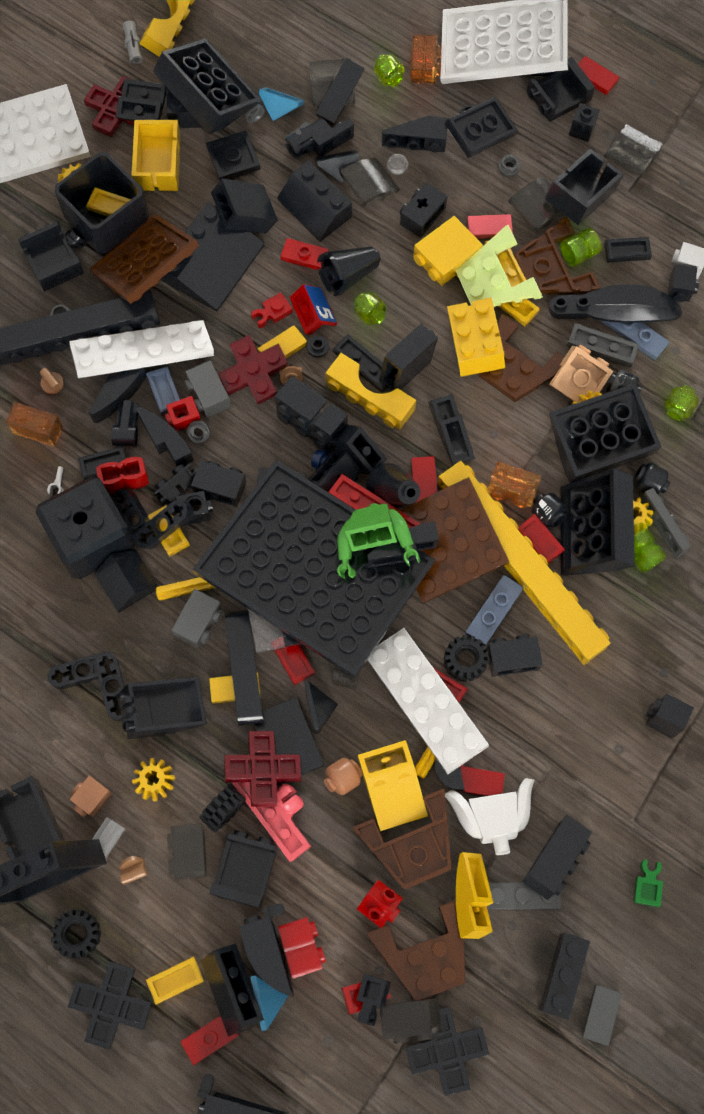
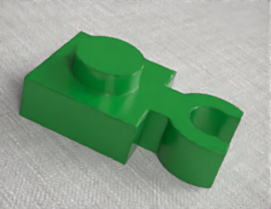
(648, 889)

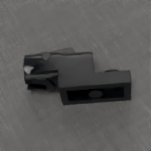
(318, 137)

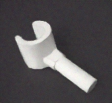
(57, 482)

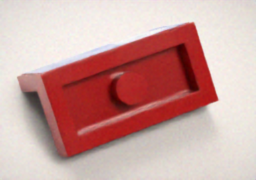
(312, 308)

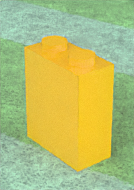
(446, 250)

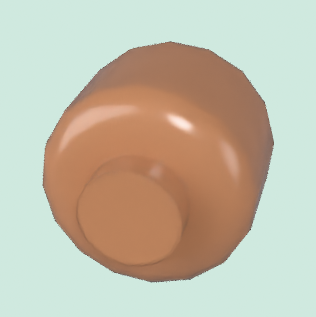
(343, 776)

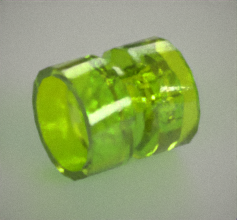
(579, 247)
(646, 552)

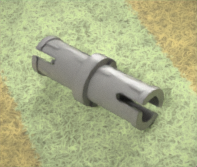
(131, 34)

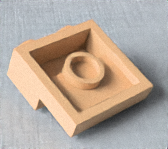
(580, 373)

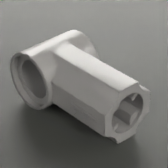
(108, 835)

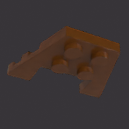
(544, 263)
(520, 372)
(417, 854)
(428, 965)

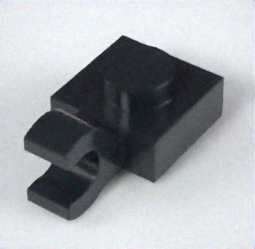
(373, 994)

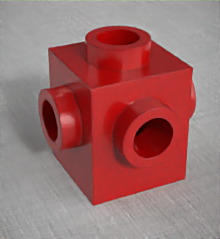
(380, 904)

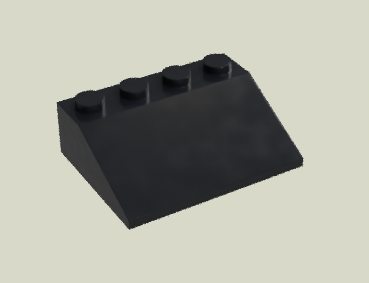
(205, 84)
(217, 262)
(603, 433)
(598, 524)

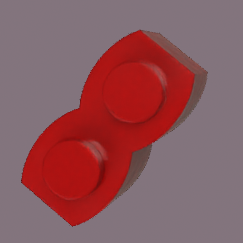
(129, 474)
(301, 948)

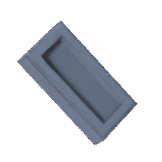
(162, 388)

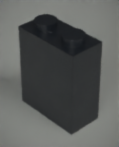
(244, 206)
(408, 358)

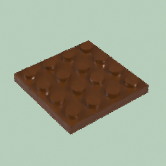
(144, 258)
(466, 539)

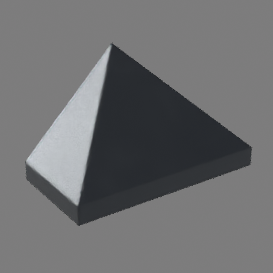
(335, 162)
(319, 705)

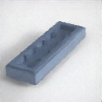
(649, 341)
(494, 610)

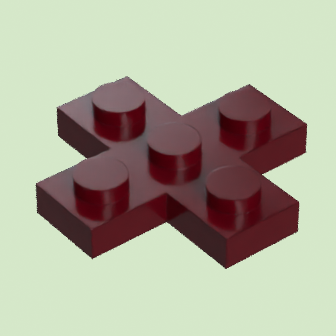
(106, 103)
(253, 369)
(262, 768)

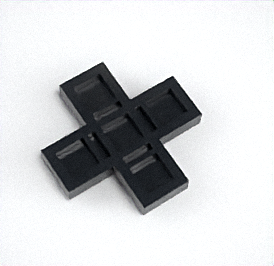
(110, 1005)
(448, 1053)

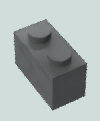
(208, 389)
(197, 619)

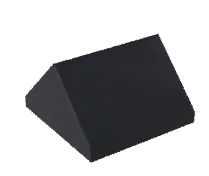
(125, 579)

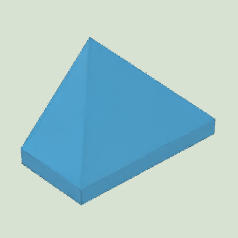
(278, 103)
(268, 1000)

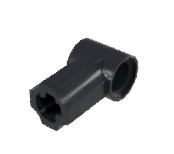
(126, 430)

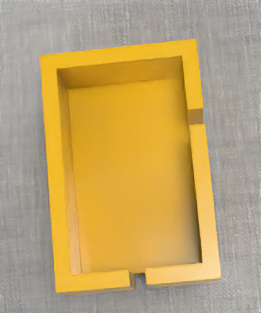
(156, 154)
(476, 337)

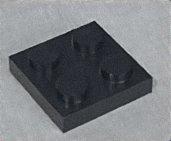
(233, 156)

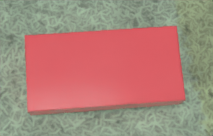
(488, 225)

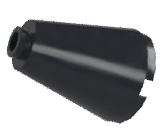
(346, 267)
(393, 485)

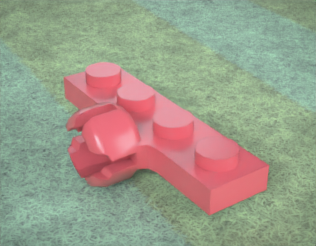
(279, 819)

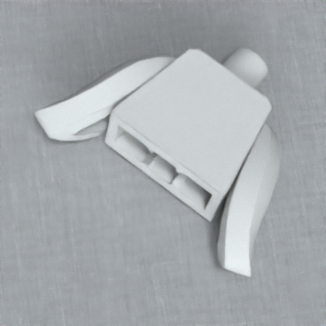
(494, 817)

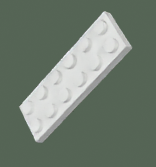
(141, 348)
(426, 701)

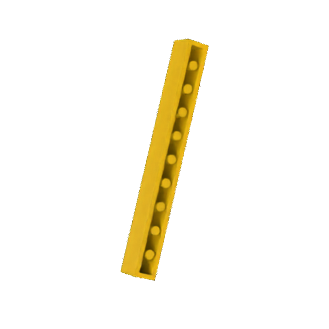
(532, 573)

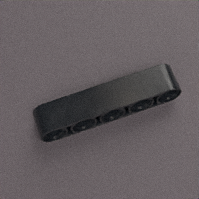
(243, 668)

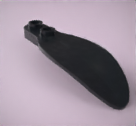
(618, 304)

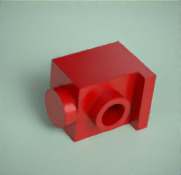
(184, 407)

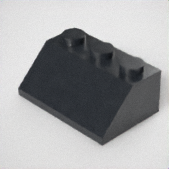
(315, 201)

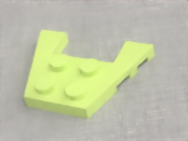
(485, 278)

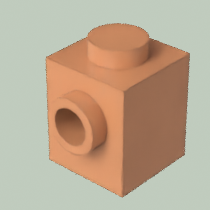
(89, 797)

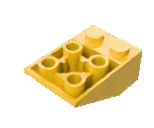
(392, 785)

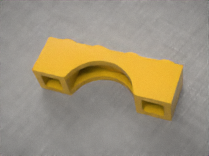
(160, 32)
(392, 407)

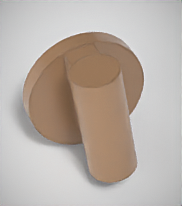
(286, 373)
(51, 381)
(132, 869)

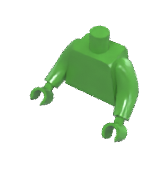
(369, 529)

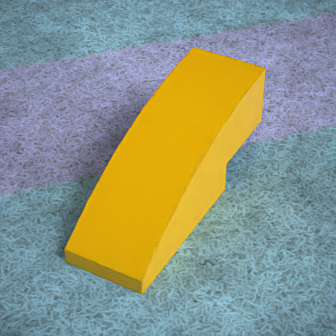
(472, 897)

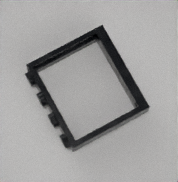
(35, 873)

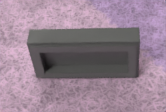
(601, 1015)

